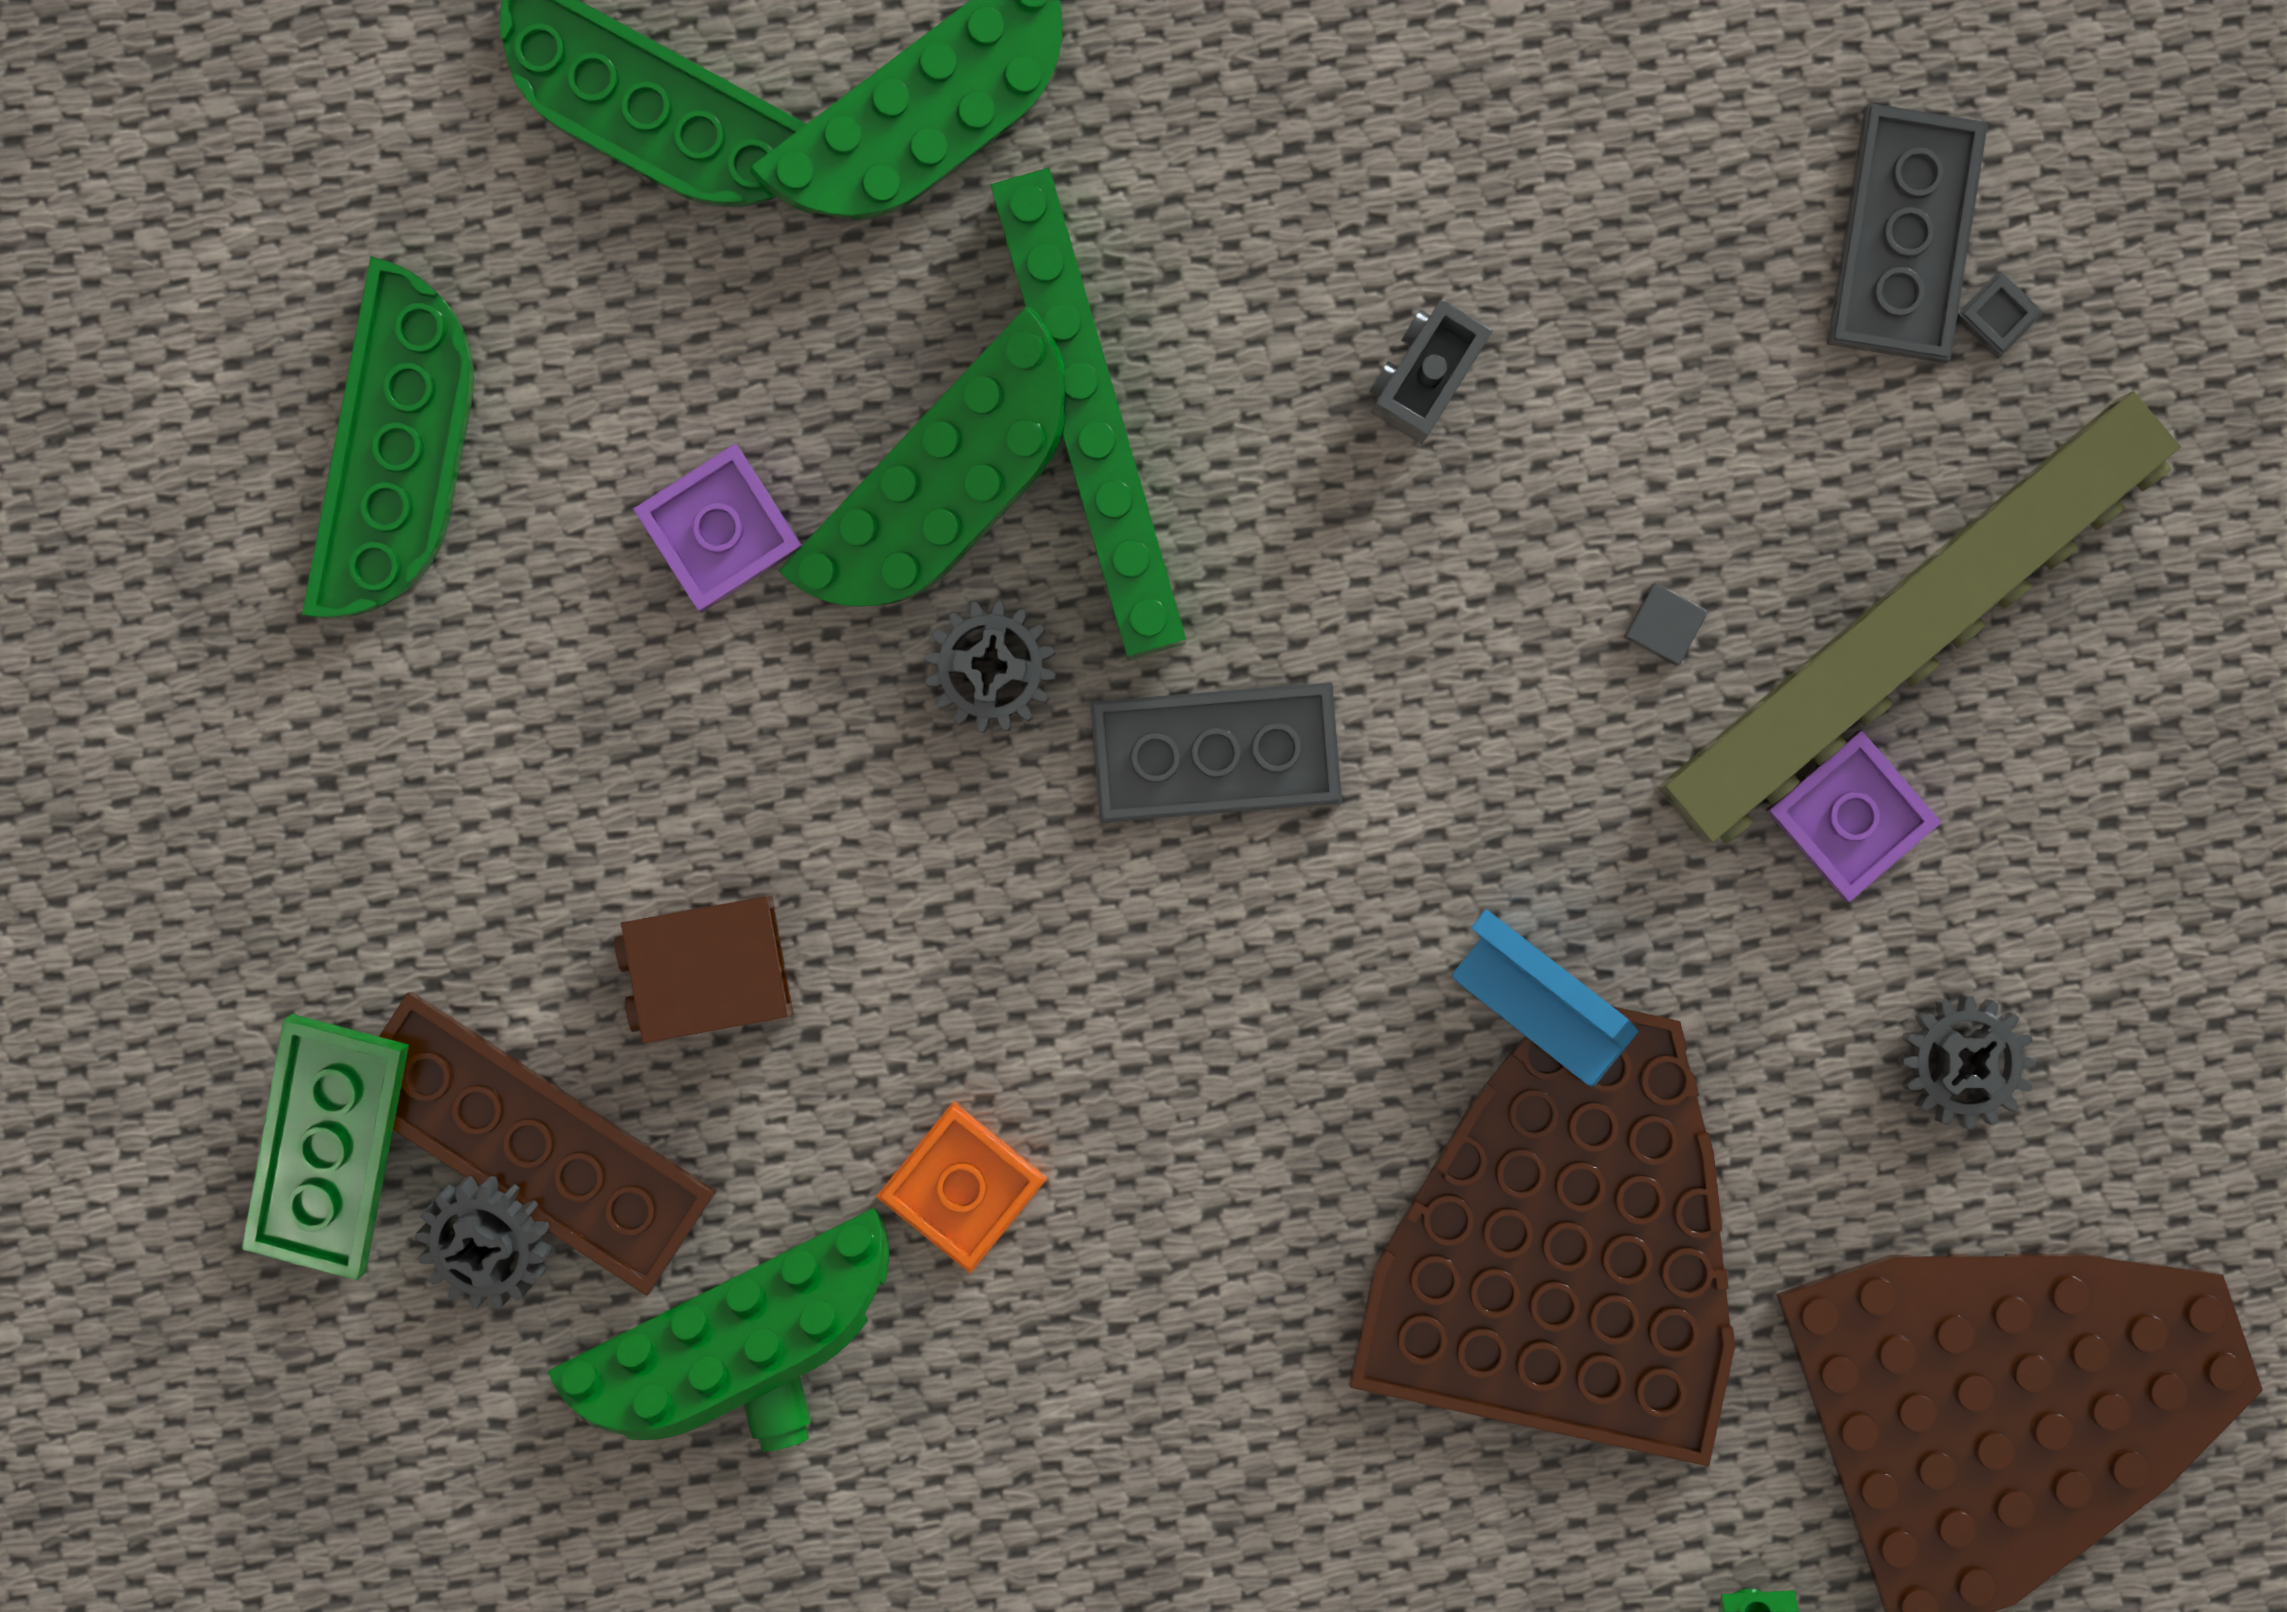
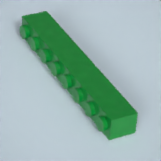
(1093, 421)

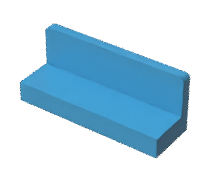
(1543, 1001)

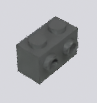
(1433, 368)

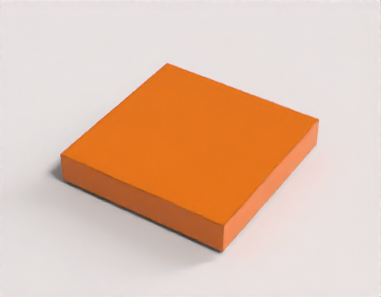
(961, 1187)

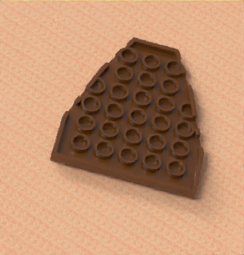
(1565, 1259)
(2010, 1408)

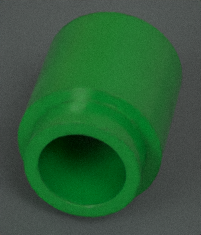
(779, 1417)

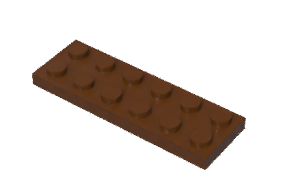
(508, 1122)

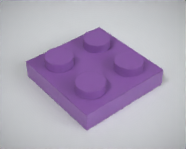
(718, 528)
(1853, 816)

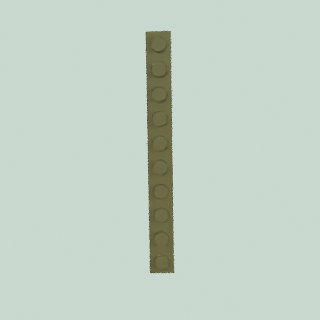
(1919, 618)

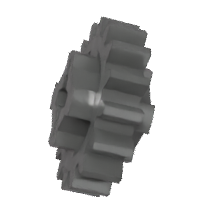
(963, 663)
(1986, 1042)
(485, 1236)

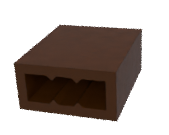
(704, 969)

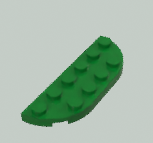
(641, 101)
(920, 112)
(392, 447)
(943, 477)
(732, 1338)

